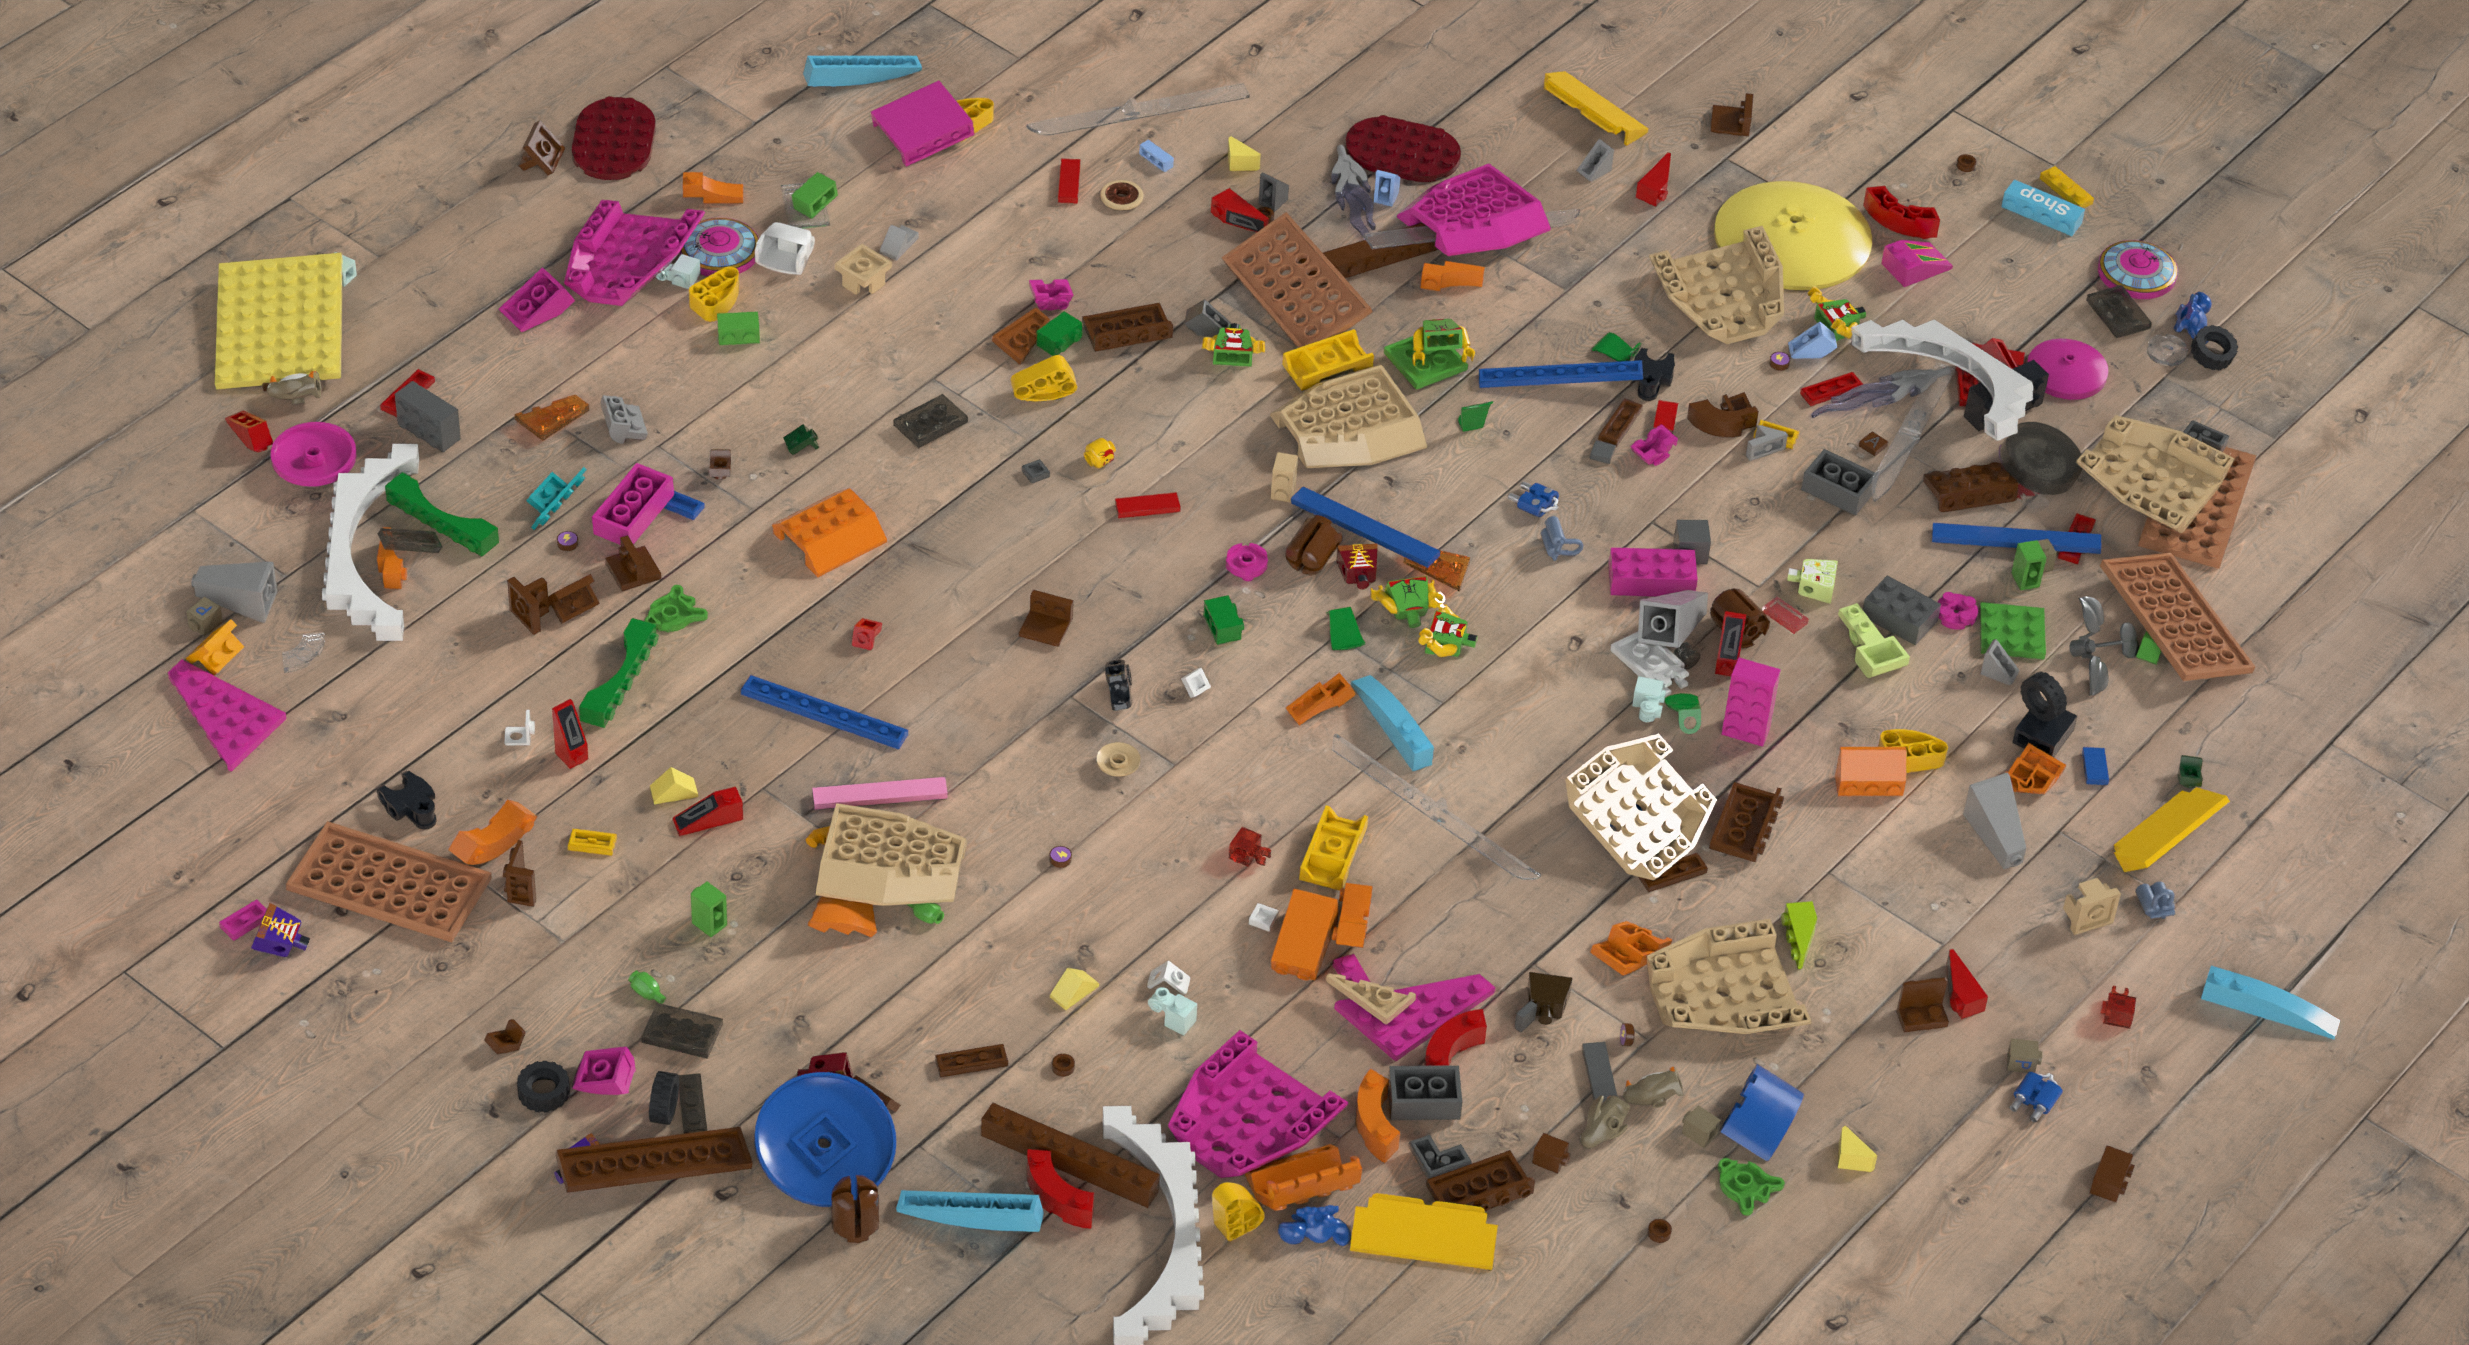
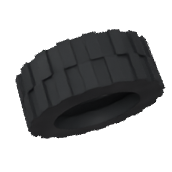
(2219, 336)
(2052, 691)
(543, 1071)
(664, 1098)

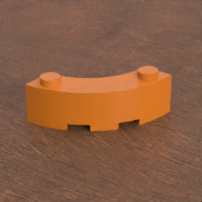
(499, 836)
(1355, 907)
(1371, 1122)

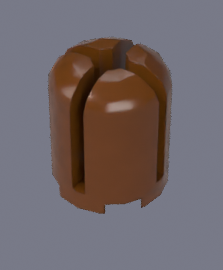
(1313, 545)
(1739, 602)
(846, 1209)

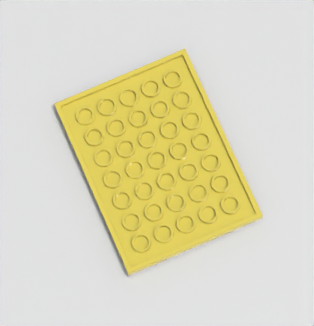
(278, 319)

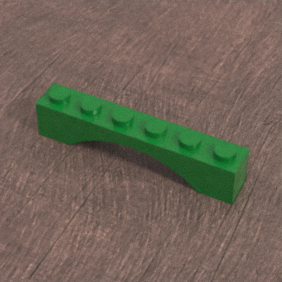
(472, 533)
(601, 702)

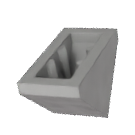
(1597, 162)
(1998, 664)

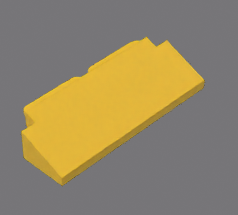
(1593, 106)
(2167, 827)
(1424, 1232)

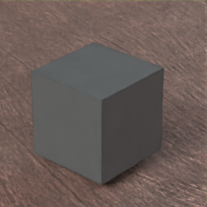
(1693, 536)

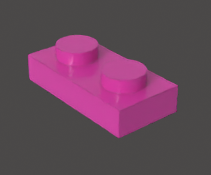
(243, 920)
(1351, 968)

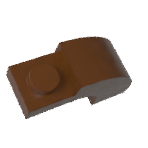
(1721, 422)

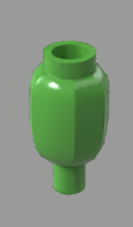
(928, 912)
(646, 986)

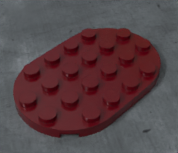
(613, 138)
(1403, 148)

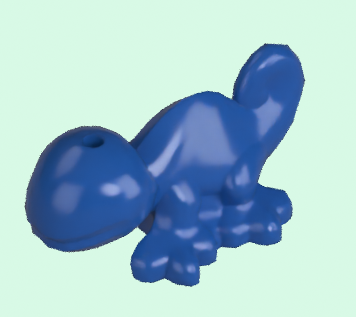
(2192, 315)
(1317, 1225)

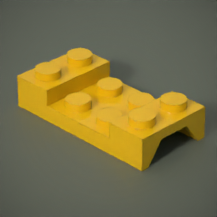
(1326, 358)
(1332, 850)

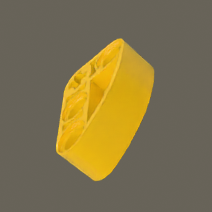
(979, 110)
(715, 293)
(1045, 380)
(1922, 749)
(1235, 1210)

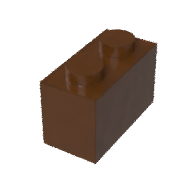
(2112, 1173)

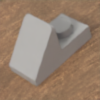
(898, 241)
(1766, 442)

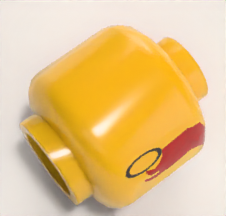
(1099, 453)

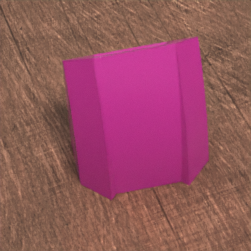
(605, 1071)

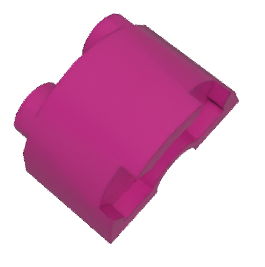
(1052, 295)
(1656, 446)

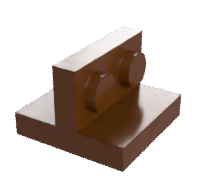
(541, 149)
(632, 565)
(573, 599)
(528, 602)

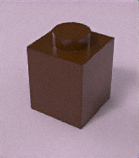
(1551, 1153)

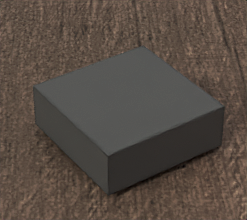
(1602, 452)
(1035, 471)
(1525, 1016)

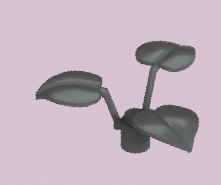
(2093, 618)

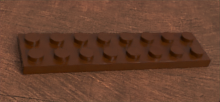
(653, 1159)

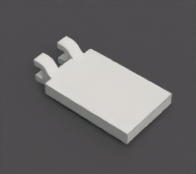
(1651, 661)

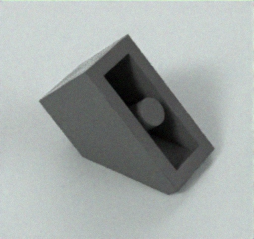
(1272, 192)
(1205, 319)

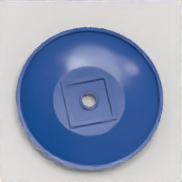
(830, 1109)

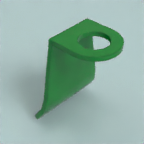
(1616, 348)
(1473, 416)
(1344, 629)
(1686, 706)

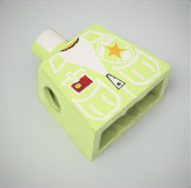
(1815, 579)

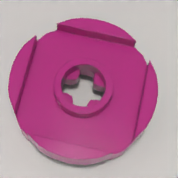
(1243, 569)
(1964, 604)

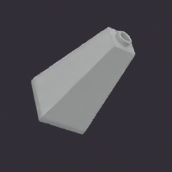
(238, 587)
(1671, 617)
(1995, 818)

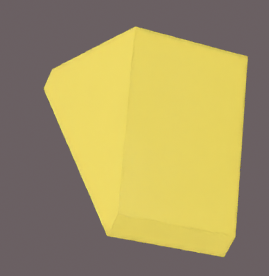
(1242, 157)
(673, 787)
(1073, 987)
(1854, 1153)

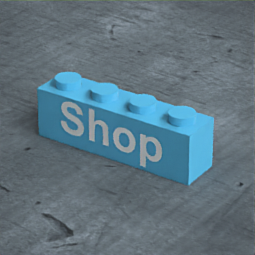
(2043, 207)

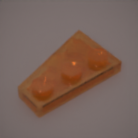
(550, 419)
(1447, 569)

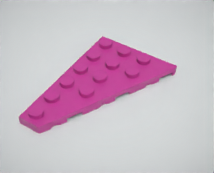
(228, 715)
(1419, 1021)

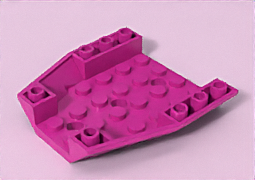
(1477, 212)
(624, 252)
(1237, 1087)

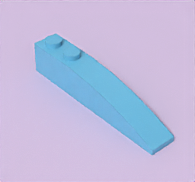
(857, 69)
(1395, 722)
(2267, 1002)
(975, 1210)

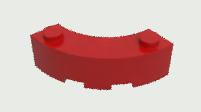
(1908, 221)
(1455, 1036)
(1055, 1194)

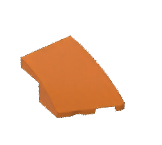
(2035, 771)
(843, 916)
(1628, 947)

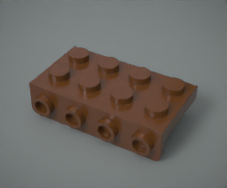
(1127, 327)
(1972, 486)
(1746, 822)
(1483, 1183)

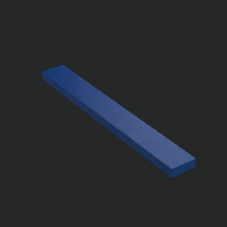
(1560, 374)
(1365, 527)
(2012, 536)
(824, 712)

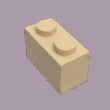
(1284, 477)

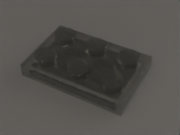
(2119, 311)
(930, 420)
(682, 1030)

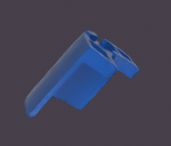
(1763, 1114)

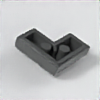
(2207, 435)
(1436, 1162)

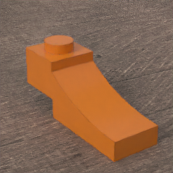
(712, 191)
(1451, 274)
(391, 567)
(1320, 698)

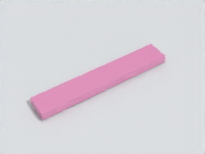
(880, 793)

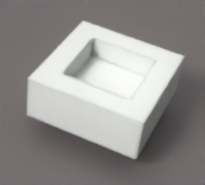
(1195, 682)
(1263, 917)

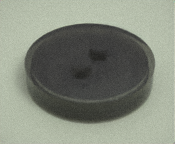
(2041, 458)

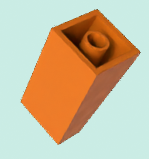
(1305, 935)

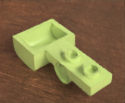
(1875, 653)

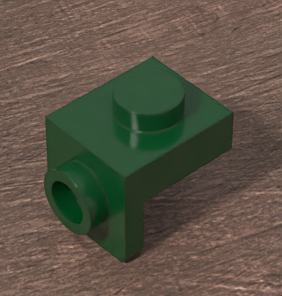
(801, 438)
(2190, 771)

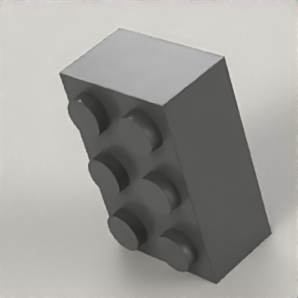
(427, 416)
(1838, 482)
(1901, 610)
(1425, 1093)

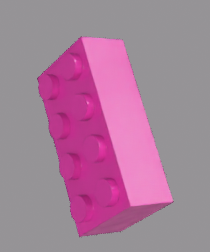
(633, 504)
(1651, 571)
(1751, 701)

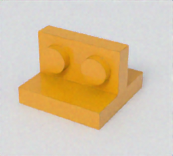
(217, 648)

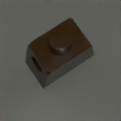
(1549, 994)

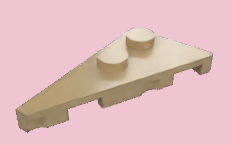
(1375, 999)

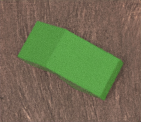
(2149, 650)

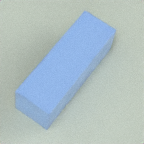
(1156, 155)

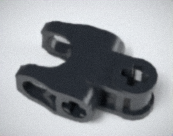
(1654, 374)
(1120, 682)
(413, 801)

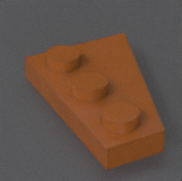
(1021, 335)

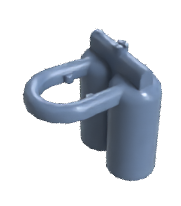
(1554, 539)
(2156, 900)

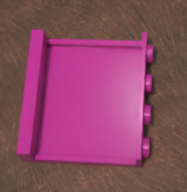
(923, 122)

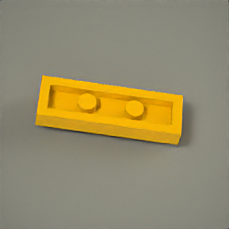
(2066, 187)

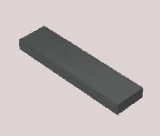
(1599, 1070)

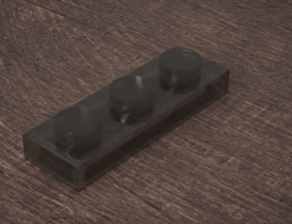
(409, 540)
(692, 1103)

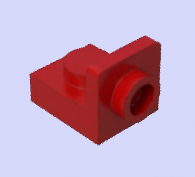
(865, 633)

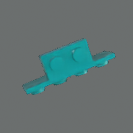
(550, 493)

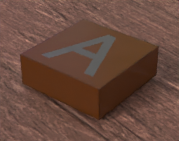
(1873, 443)

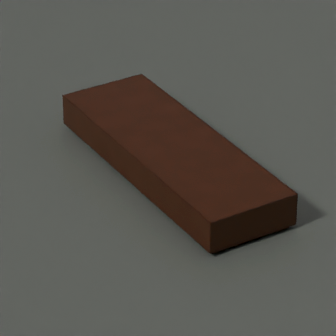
(1620, 422)
(1682, 870)
(971, 1060)

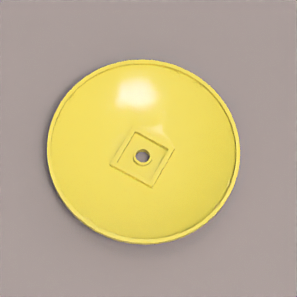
(1819, 250)

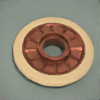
(1110, 197)

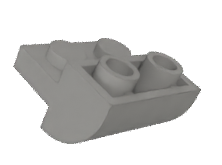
(623, 419)

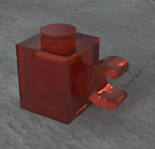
(1246, 847)
(2118, 1009)

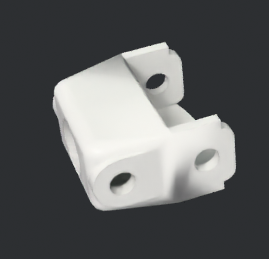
(784, 248)

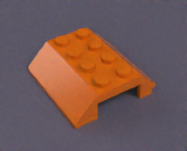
(832, 531)
(1303, 1176)

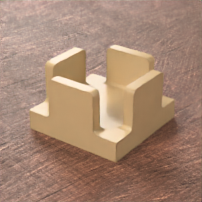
(863, 268)
(2095, 909)

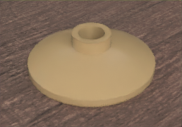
(1118, 759)

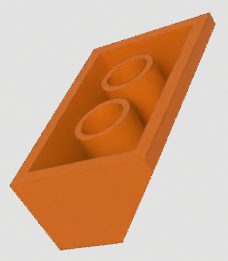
(1871, 771)

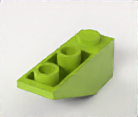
(1800, 925)

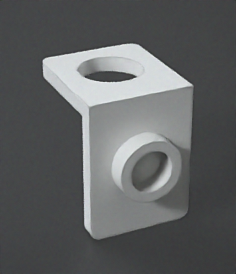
(525, 731)
(1171, 975)

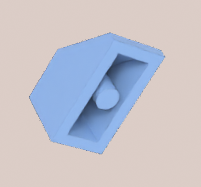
(1386, 188)
(1813, 343)

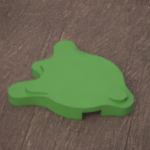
(675, 611)
(1747, 1183)

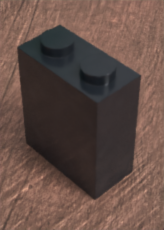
(2045, 735)

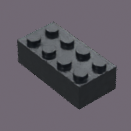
(1980, 400)

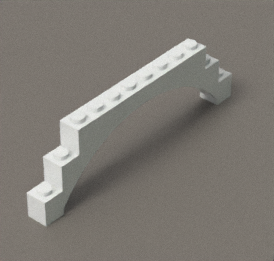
(1934, 340)
(353, 497)
(1179, 1282)

